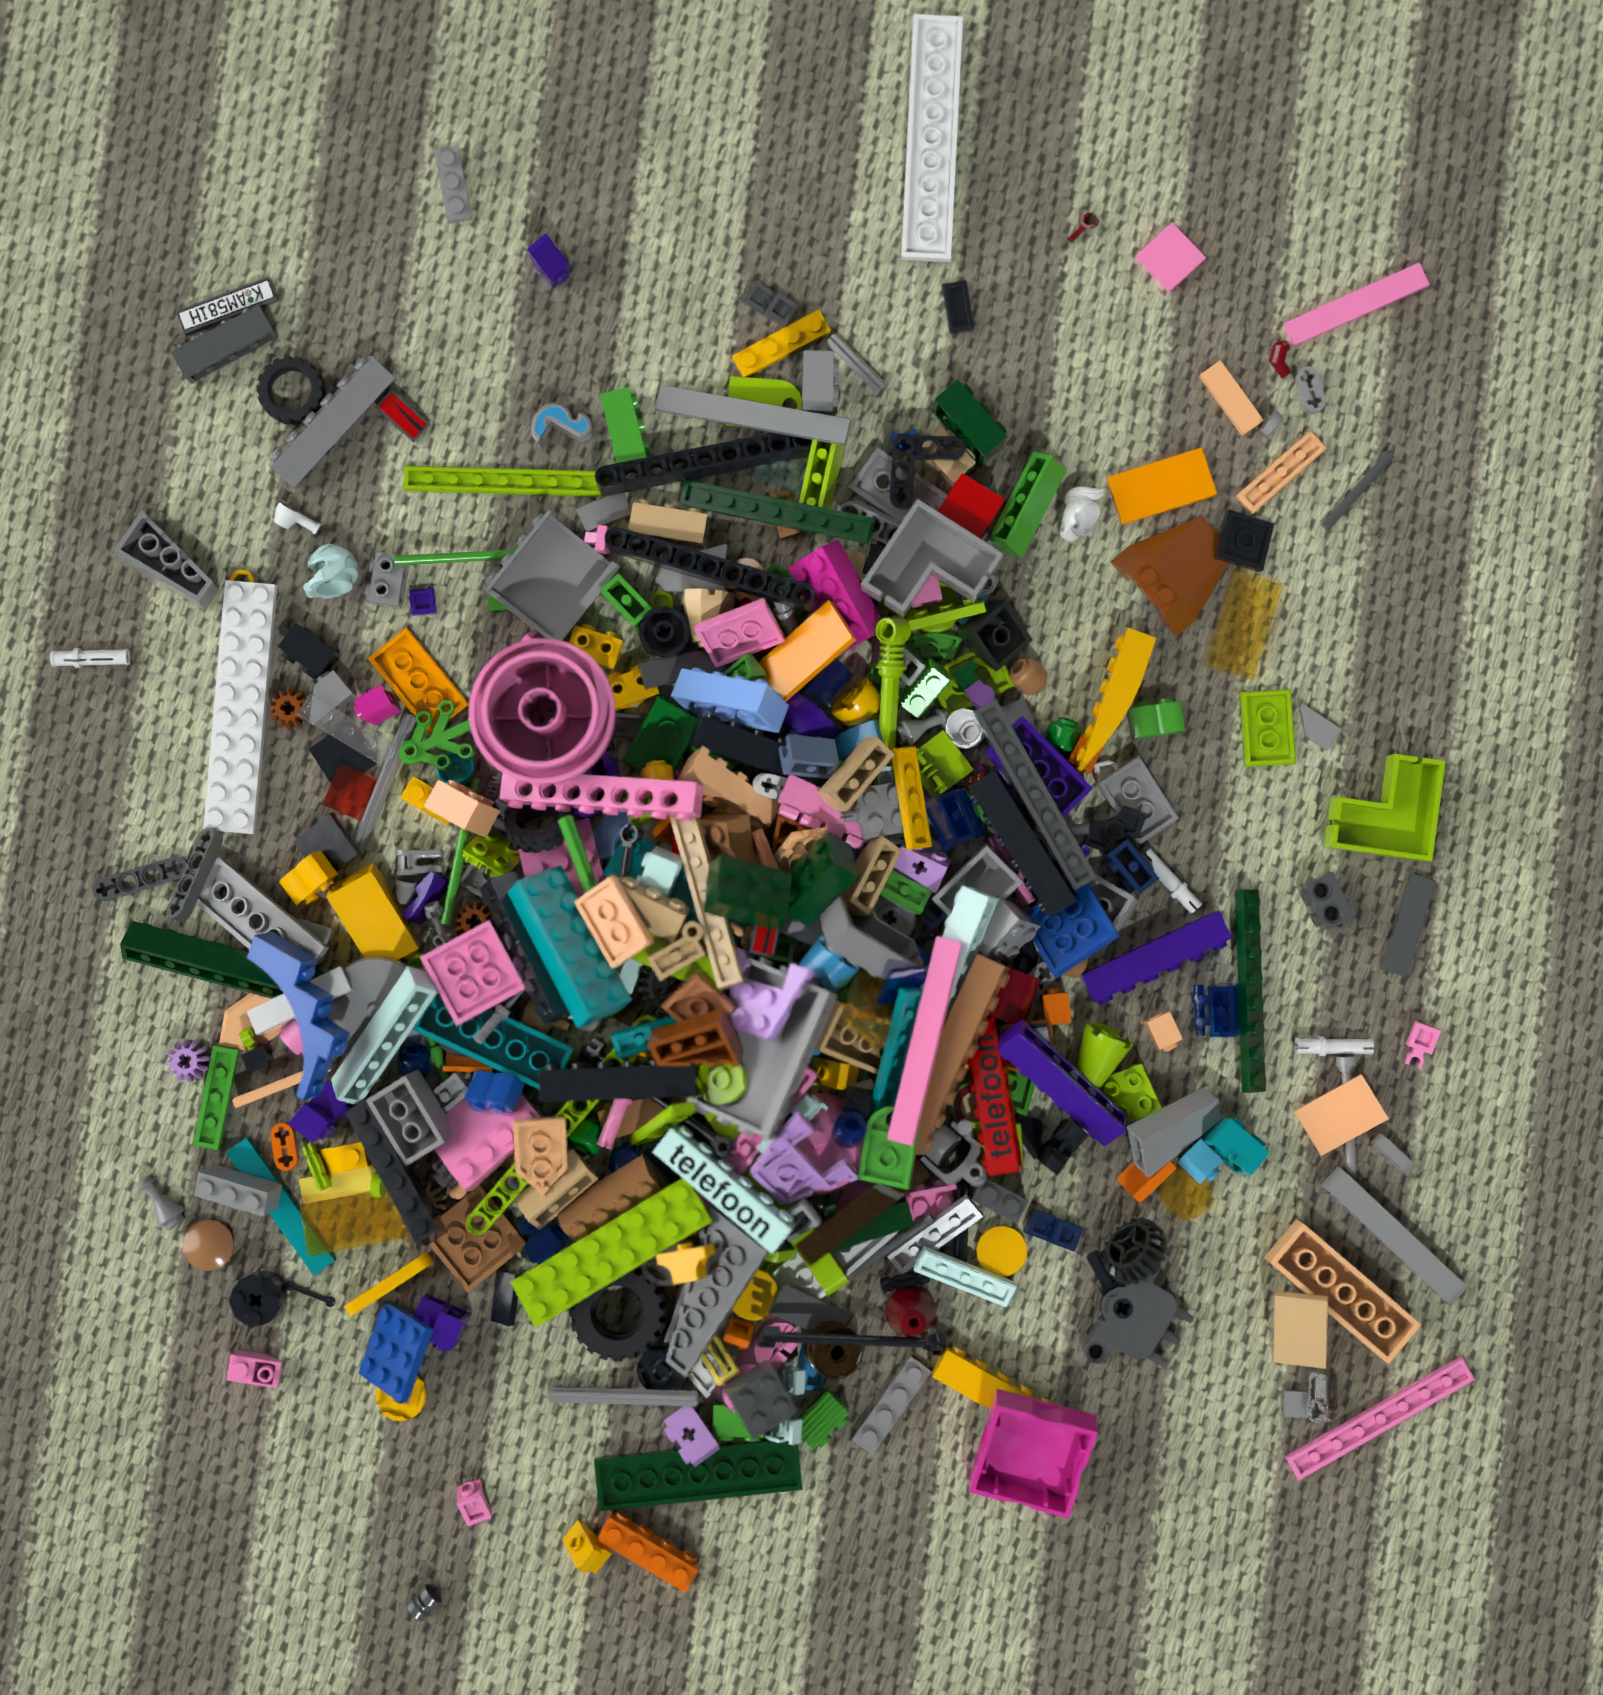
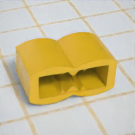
(309, 878)

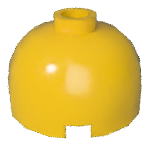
(858, 705)

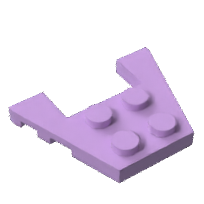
(761, 1007)
(789, 1173)

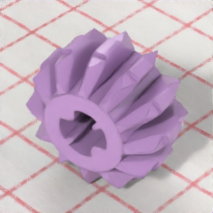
(196, 1063)

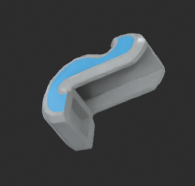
(561, 418)

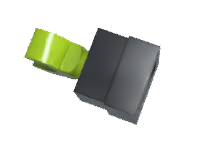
(256, 1055)

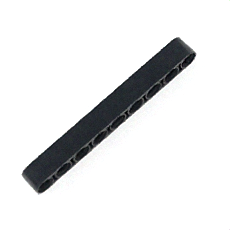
(694, 468)
(702, 560)

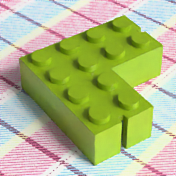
(1403, 820)

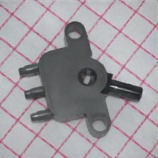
(1142, 1322)

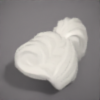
(1080, 512)

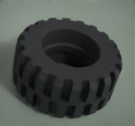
(629, 1343)

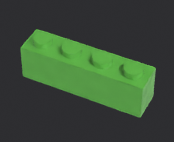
(1027, 504)

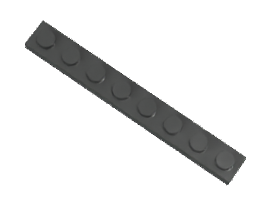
(1034, 794)

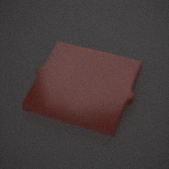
(349, 792)

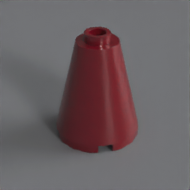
(909, 1304)

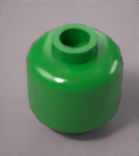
(1063, 735)
(585, 1137)

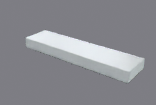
(278, 1010)

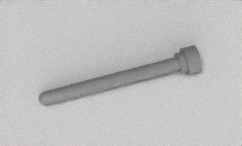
(1346, 1065)

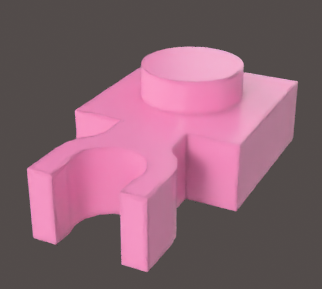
(1422, 1039)

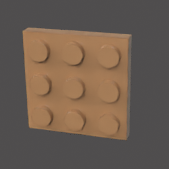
(473, 1256)

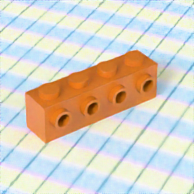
(648, 1550)

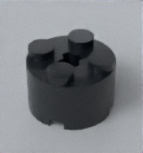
(670, 620)
(244, 1295)

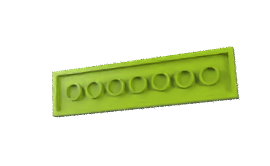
(611, 1252)

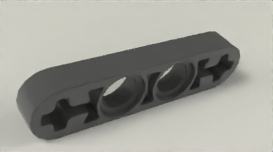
(141, 878)
(184, 900)

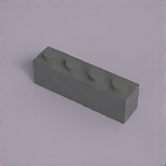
(224, 343)

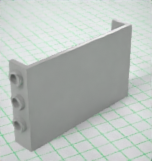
(778, 1065)

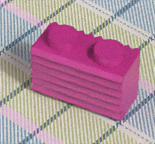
(376, 705)

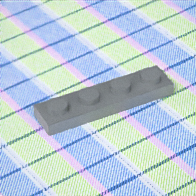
(944, 1228)
(891, 1405)

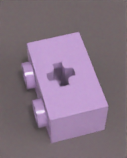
(934, 870)
(704, 1443)

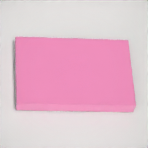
(739, 632)

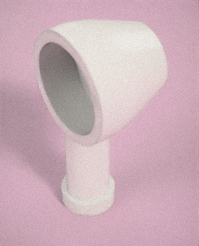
(286, 518)

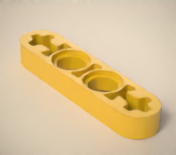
(388, 1284)

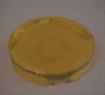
(1184, 1195)

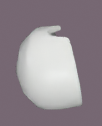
(964, 729)

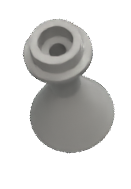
(909, 730)
(167, 1213)

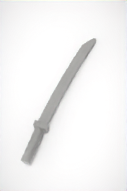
(500, 1013)

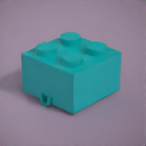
(1236, 1146)

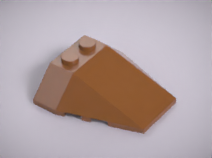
(1175, 570)

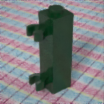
(892, 1220)

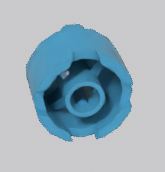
(831, 969)

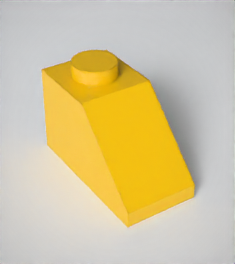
(417, 794)
(345, 1157)

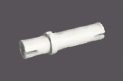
(89, 657)
(1171, 882)
(1333, 1046)

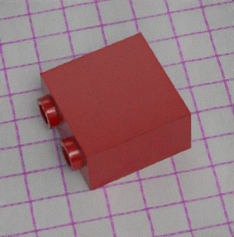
(971, 505)

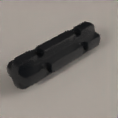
(903, 1281)

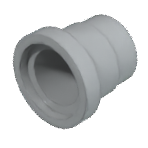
(405, 890)

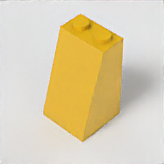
(372, 915)

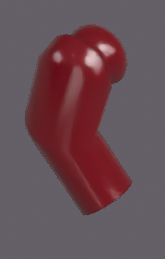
(1278, 358)

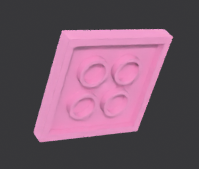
(560, 855)
(473, 972)

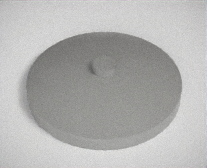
(370, 984)

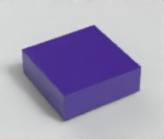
(423, 602)

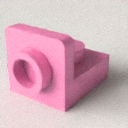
(473, 1502)

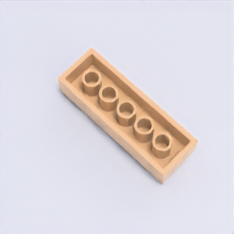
(1351, 1296)

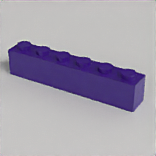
(1156, 956)
(1062, 1083)

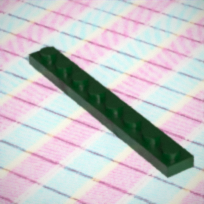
(777, 512)
(1250, 990)

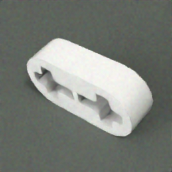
(777, 782)

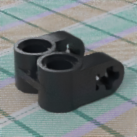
(1061, 1145)

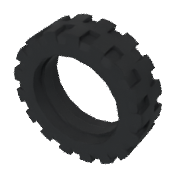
(283, 366)
(533, 840)

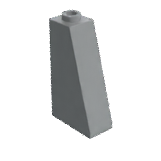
(1172, 1129)

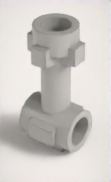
(445, 934)

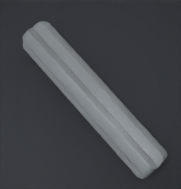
(856, 363)

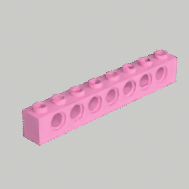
(687, 806)

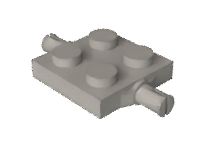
(877, 811)

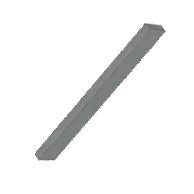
(753, 415)

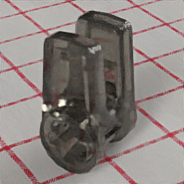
(1322, 1396)

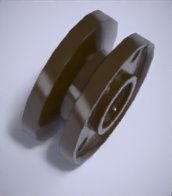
(835, 1365)

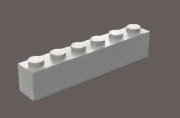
(331, 421)

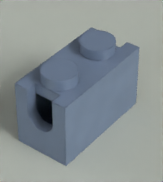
(809, 756)

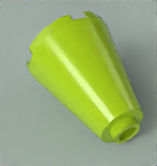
(1101, 1052)

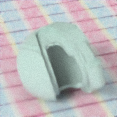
(331, 564)

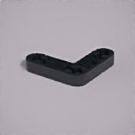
(916, 453)

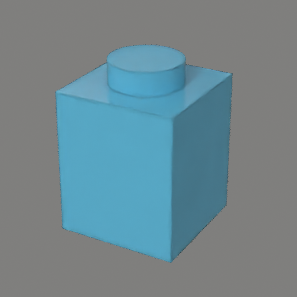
(1201, 1162)

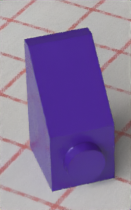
(549, 261)

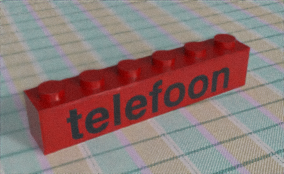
(994, 1105)

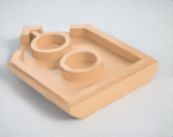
(797, 845)
(237, 1019)
(540, 1150)

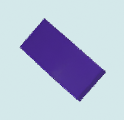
(429, 890)

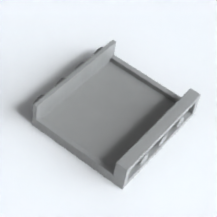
(550, 578)

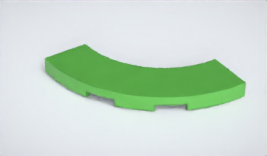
(926, 646)

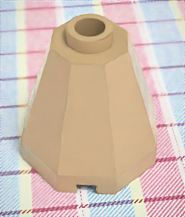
(704, 604)

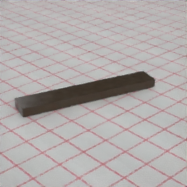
(855, 1217)

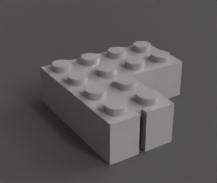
(926, 547)
(867, 940)

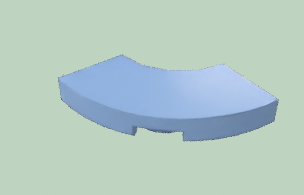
(608, 834)

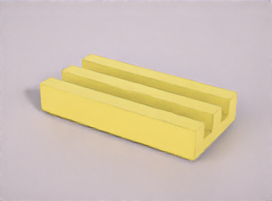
(727, 1375)

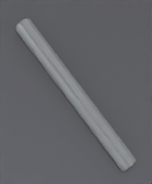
(383, 785)
(623, 1396)

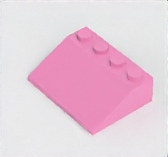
(481, 1140)

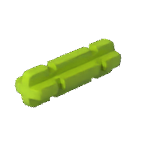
(316, 1166)

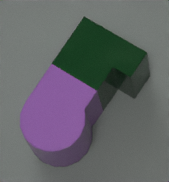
(972, 686)

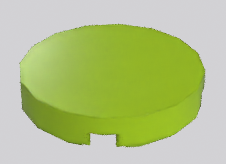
(721, 1083)

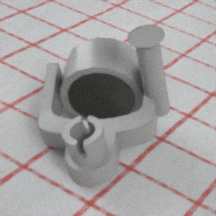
(945, 1145)

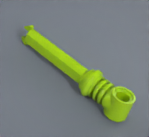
(892, 633)

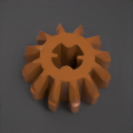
(283, 717)
(470, 914)

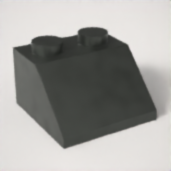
(995, 634)

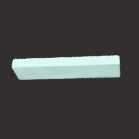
(965, 1276)

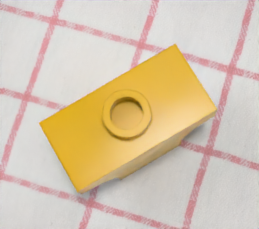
(834, 1073)
(686, 1262)
(585, 1549)

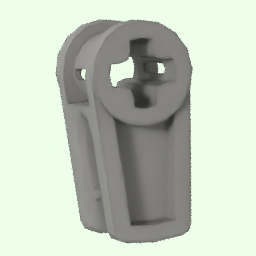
(410, 859)

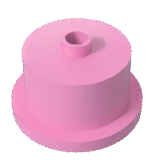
(520, 690)

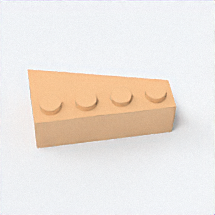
(728, 789)

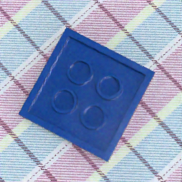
(1073, 932)
(395, 1351)

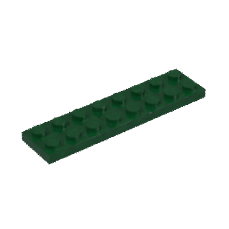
(666, 1479)

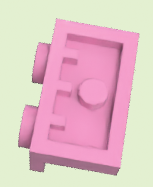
(930, 1199)

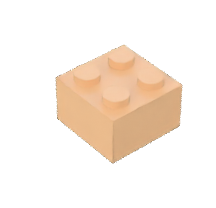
(462, 807)

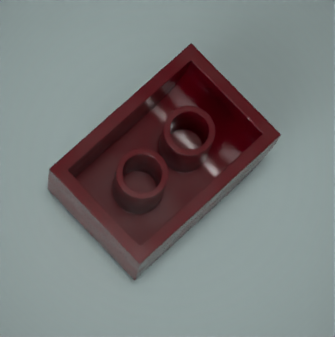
(1016, 997)

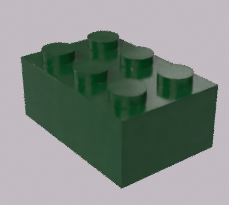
(970, 421)
(820, 878)
(747, 892)

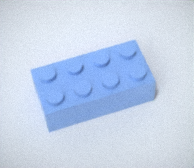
(730, 698)

